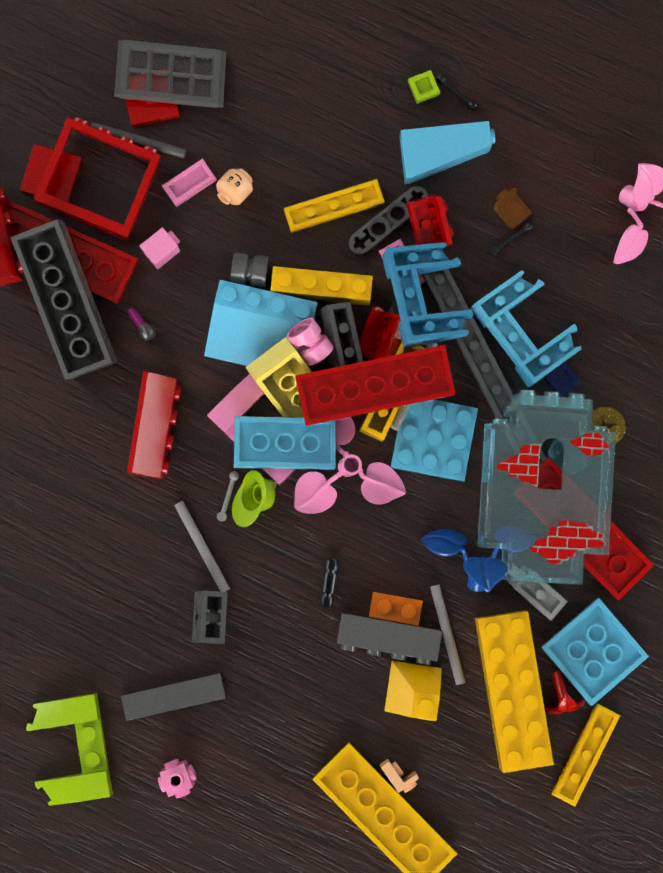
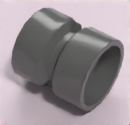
(248, 269)

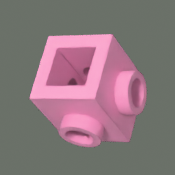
(183, 771)

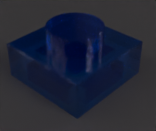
(562, 379)

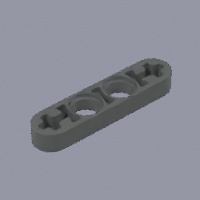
(386, 219)

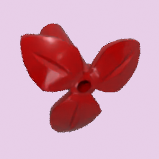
(566, 703)

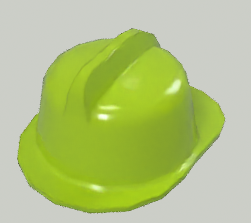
(253, 497)

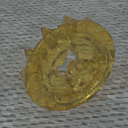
(610, 416)

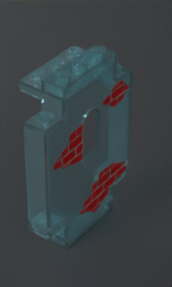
(546, 529)

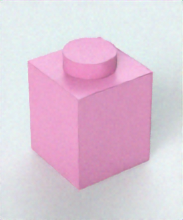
(160, 247)

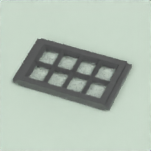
(170, 73)

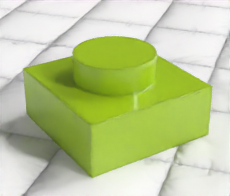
(423, 86)

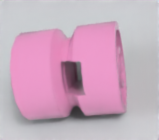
(312, 344)

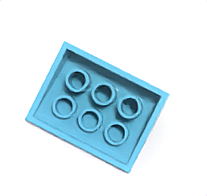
(251, 321)

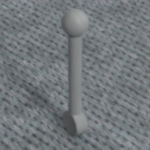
(221, 516)

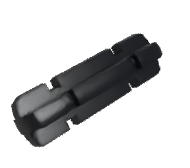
(329, 583)

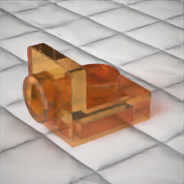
(511, 208)

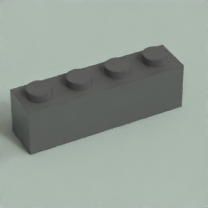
(339, 327)
(389, 637)

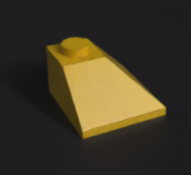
(413, 690)

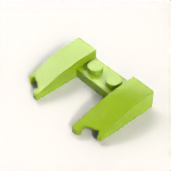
(95, 776)

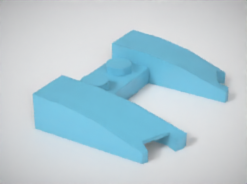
(494, 313)

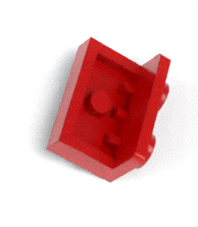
(430, 220)
(380, 334)

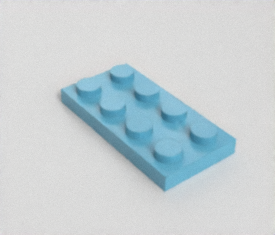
(283, 443)

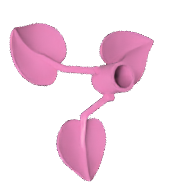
(647, 185)
(379, 486)

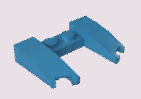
(416, 326)

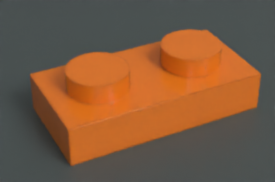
(395, 608)

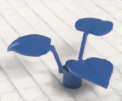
(481, 572)

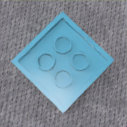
(435, 439)
(594, 651)

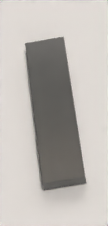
(173, 696)

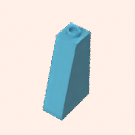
(442, 147)

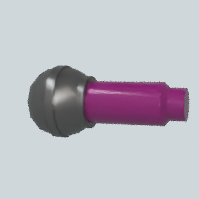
(146, 331)

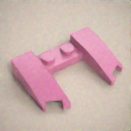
(238, 403)

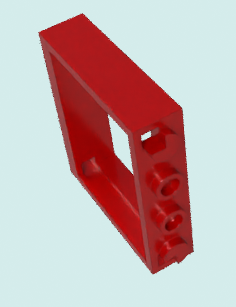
(85, 216)

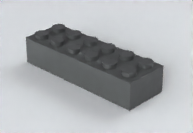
(64, 299)

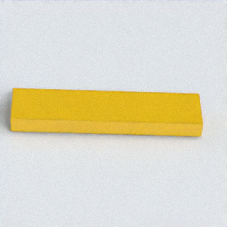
(334, 205)
(585, 754)

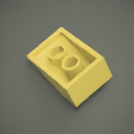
(276, 377)

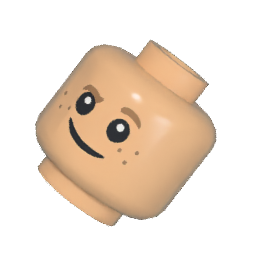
(234, 186)

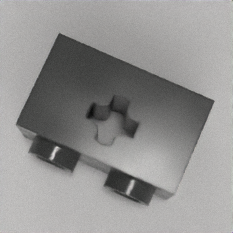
(209, 617)

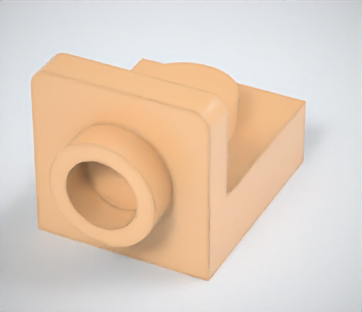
(394, 774)

